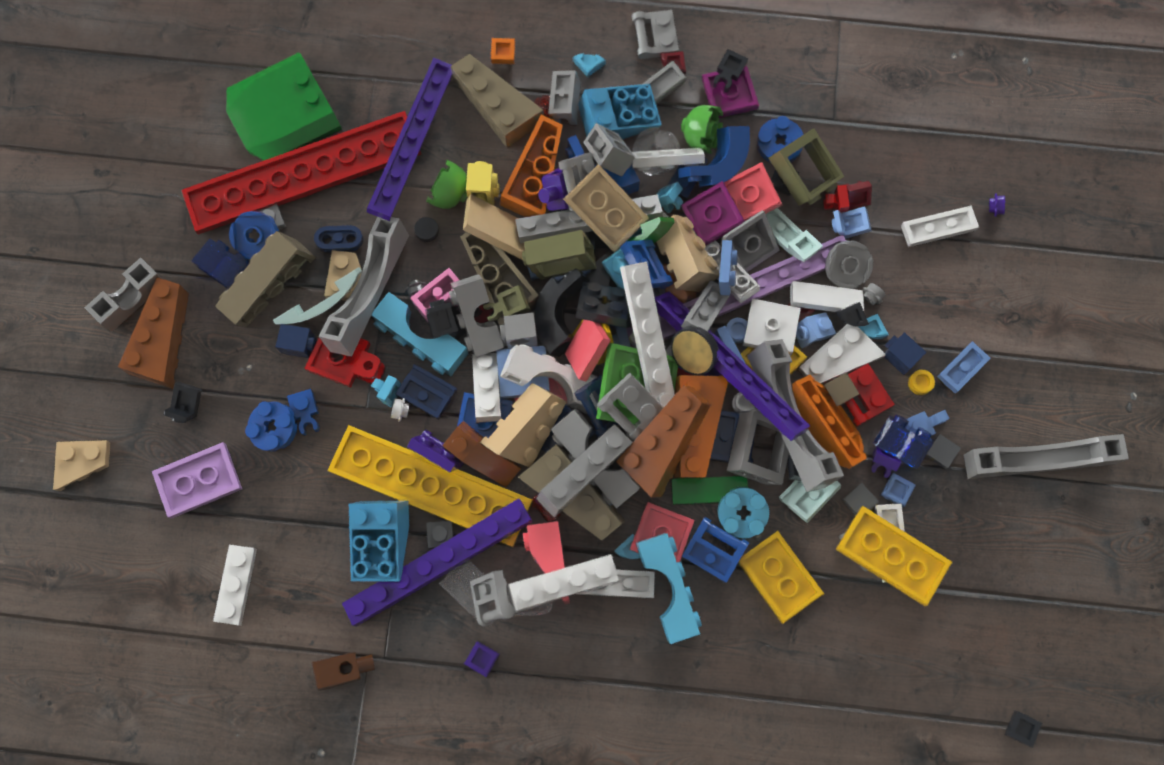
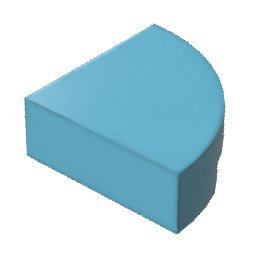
(589, 63)
(875, 329)
(623, 549)

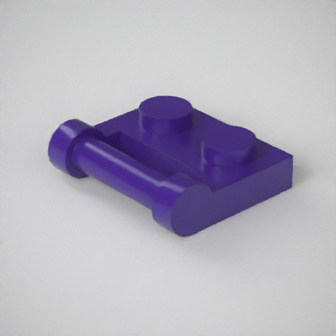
(434, 451)

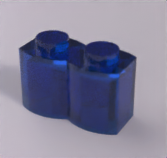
(219, 263)
(904, 441)

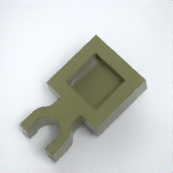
(510, 303)

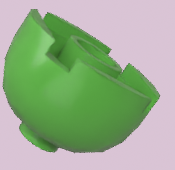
(702, 126)
(449, 187)

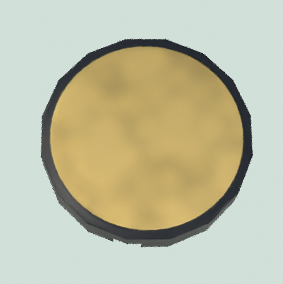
(694, 350)

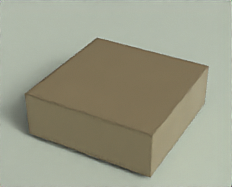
(841, 389)

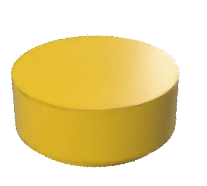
(921, 382)

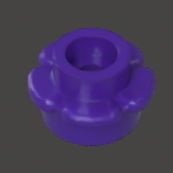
(997, 205)

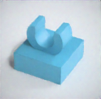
(669, 195)
(387, 389)

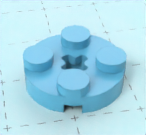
(753, 523)

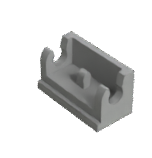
(565, 96)

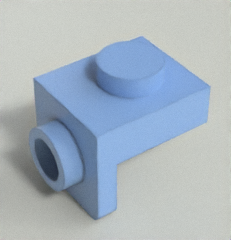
(851, 222)
(814, 329)

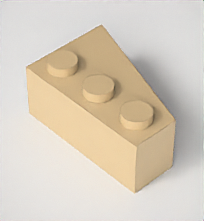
(687, 256)
(527, 426)

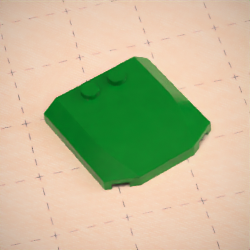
(280, 109)

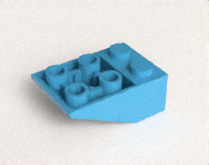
(620, 109)
(378, 539)

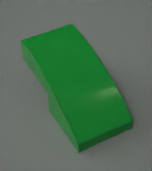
(654, 229)

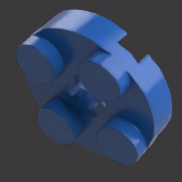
(776, 128)
(244, 225)
(258, 426)

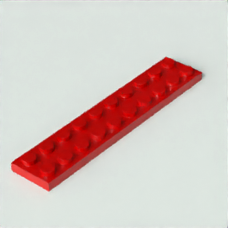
(293, 174)

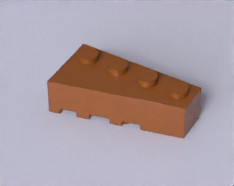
(157, 335)
(658, 449)

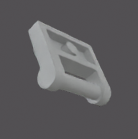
(662, 32)
(576, 169)
(637, 400)
(491, 589)

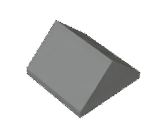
(753, 241)

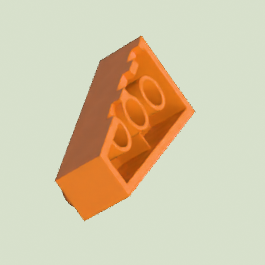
(535, 162)
(697, 457)

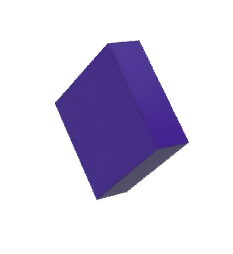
(481, 659)

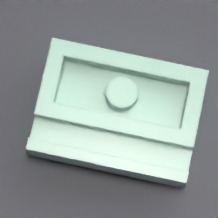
(807, 503)

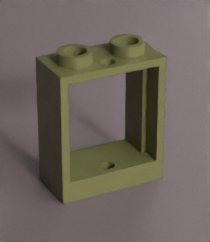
(821, 158)
(559, 254)

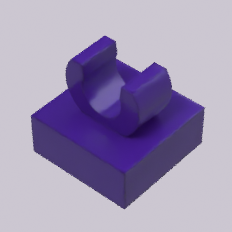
(882, 458)

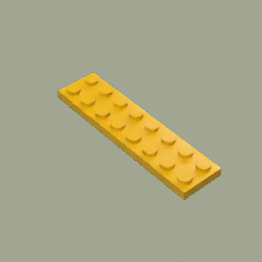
(414, 478)

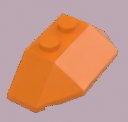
(828, 422)

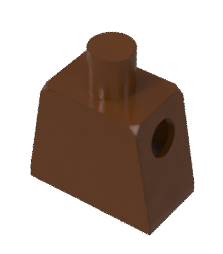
(328, 672)

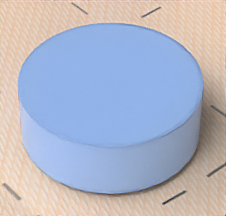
(737, 329)

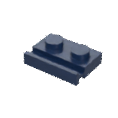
(426, 391)

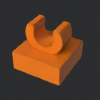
(503, 51)

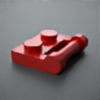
(871, 394)

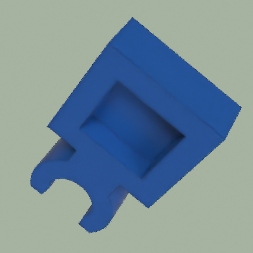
(304, 408)

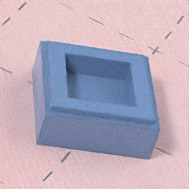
(897, 489)

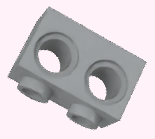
(609, 150)
(519, 330)

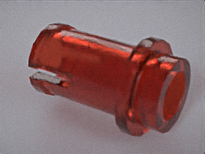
(543, 511)

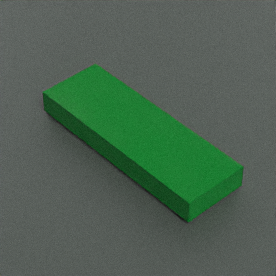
(704, 490)

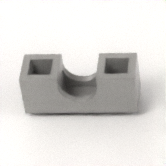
(468, 295)
(116, 307)

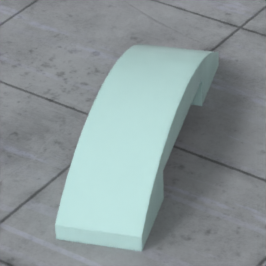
(791, 238)
(296, 313)

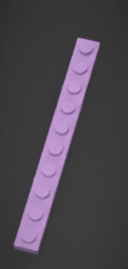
(770, 280)

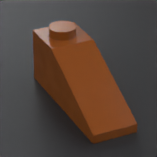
(466, 446)

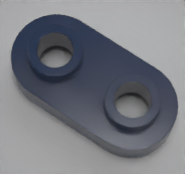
(340, 237)

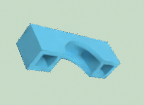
(443, 351)
(679, 619)

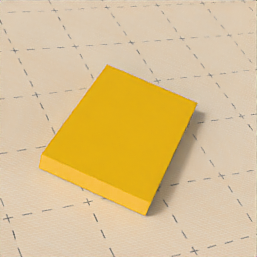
(780, 577)

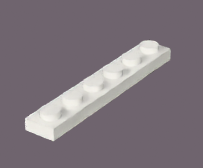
(647, 331)

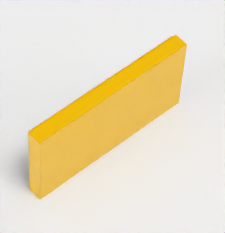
(894, 556)

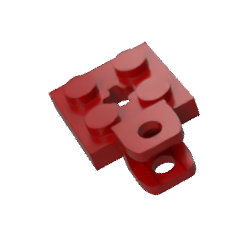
(347, 369)

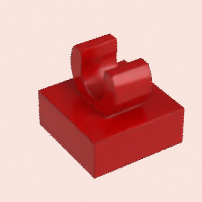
(838, 200)

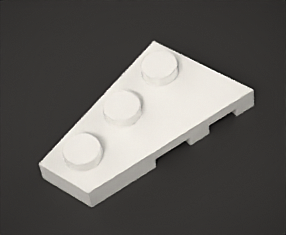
(841, 354)

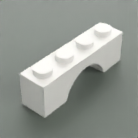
(525, 364)
(562, 583)

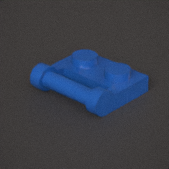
(644, 251)
(711, 557)

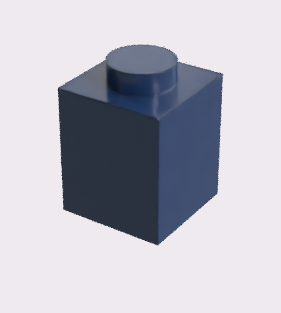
(295, 341)
(903, 352)

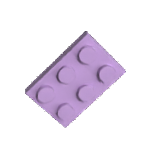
(196, 480)

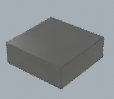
(943, 451)
(860, 497)

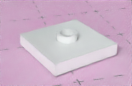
(771, 322)

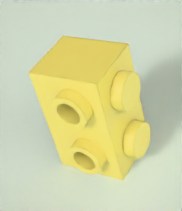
(482, 181)

